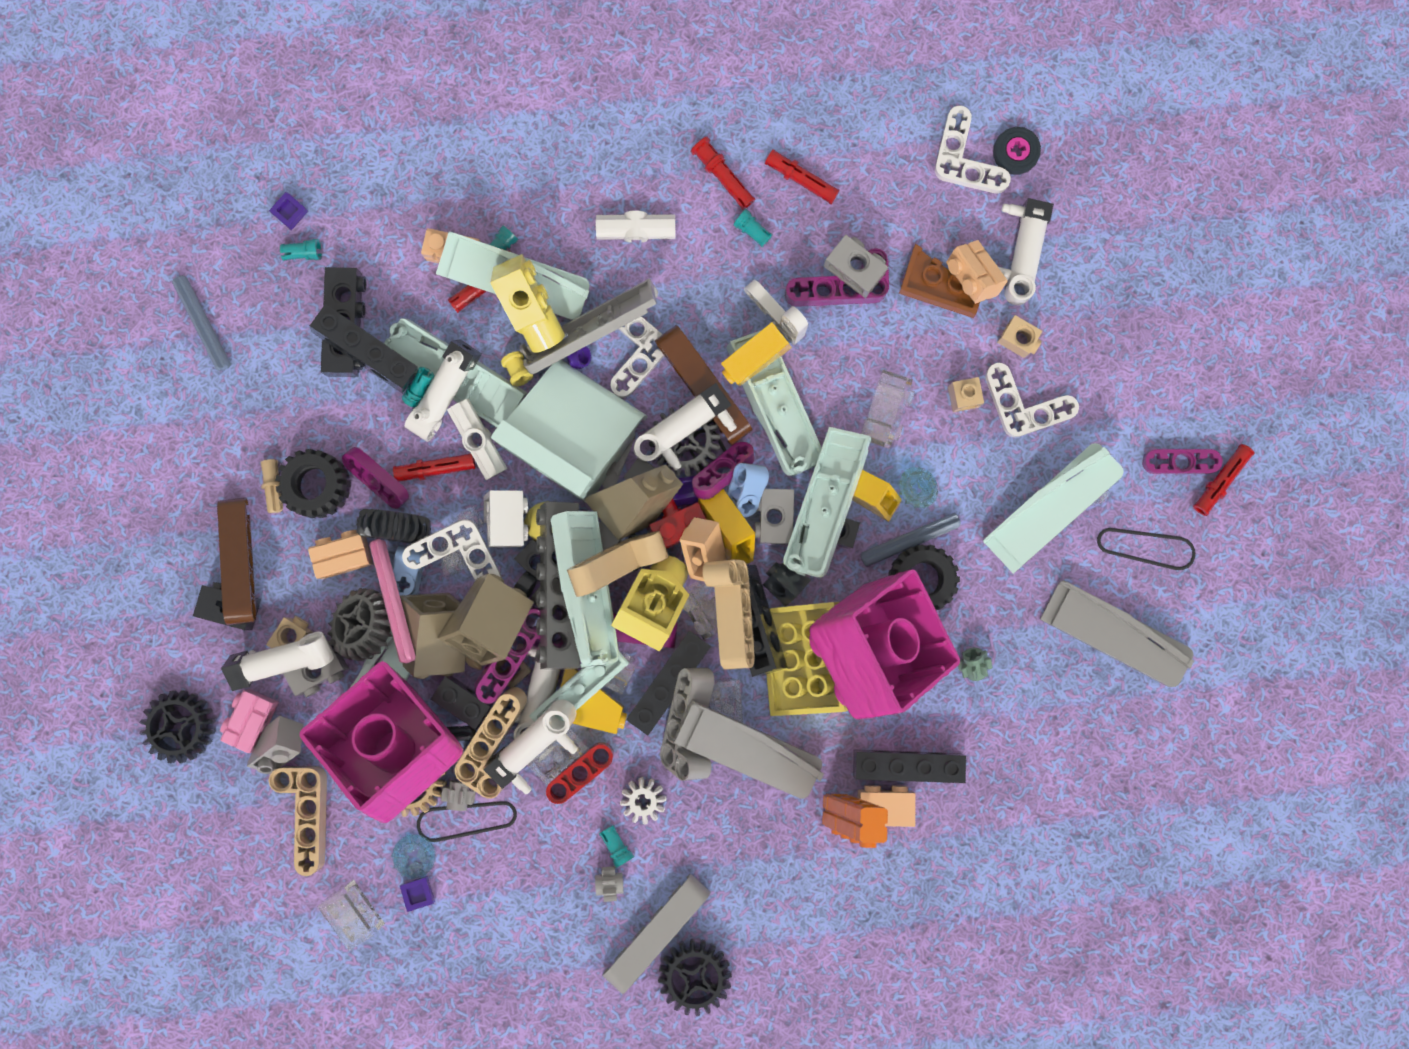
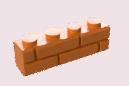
(855, 819)

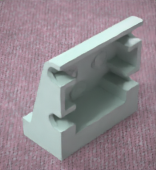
(570, 429)

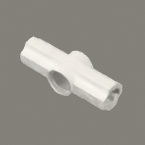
(635, 226)
(468, 423)

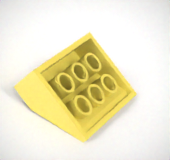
(806, 683)

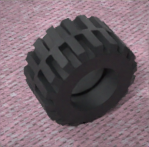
(291, 480)
(940, 562)

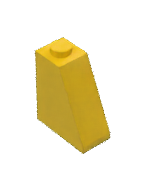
(755, 355)
(876, 496)
(735, 530)
(600, 711)

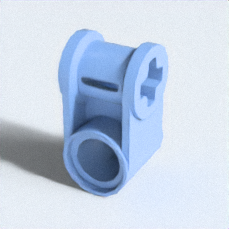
(748, 484)
(405, 574)

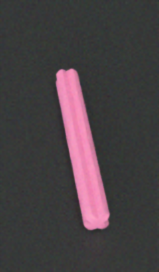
(392, 601)

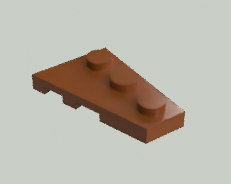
(934, 284)

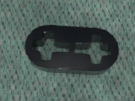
(526, 583)

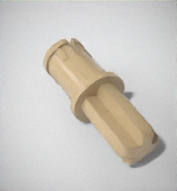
(269, 471)

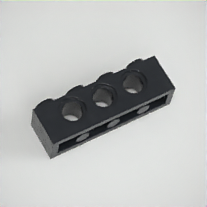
(336, 282)
(363, 348)
(767, 647)
(661, 691)
(909, 766)

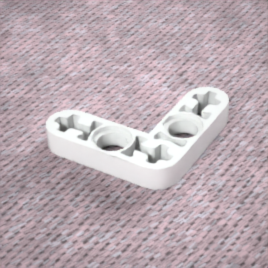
(955, 158)
(790, 323)
(644, 343)
(1026, 415)
(464, 545)

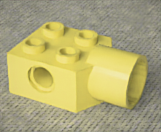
(526, 309)
(654, 603)

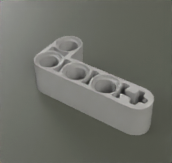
(691, 685)

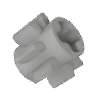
(457, 796)
(609, 884)

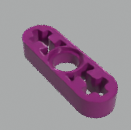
(1189, 453)
(720, 480)
(385, 486)

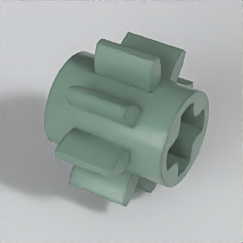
(975, 664)

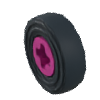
(1009, 160)

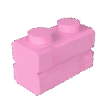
(248, 720)

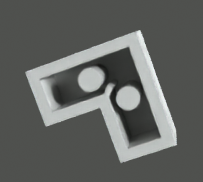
(505, 518)

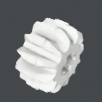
(637, 807)

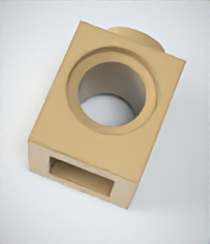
(1009, 340)
(965, 394)
(280, 635)

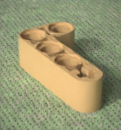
(616, 562)
(732, 611)
(493, 738)
(303, 818)

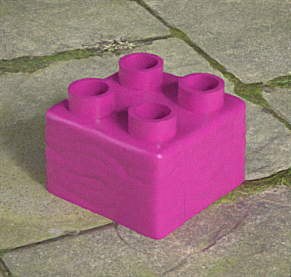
(884, 646)
(381, 743)

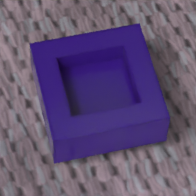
(288, 210)
(685, 494)
(417, 893)

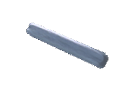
(201, 323)
(910, 539)

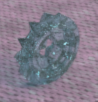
(925, 482)
(425, 853)

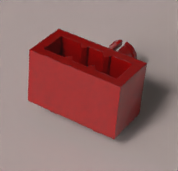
(675, 521)

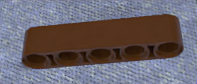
(699, 377)
(236, 561)

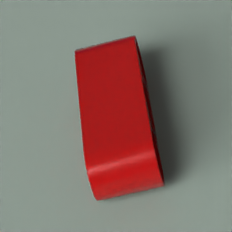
(574, 784)

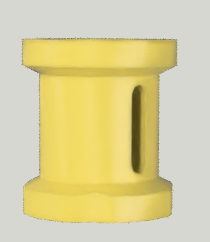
(516, 369)

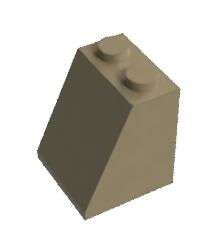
(636, 501)
(425, 619)
(487, 620)

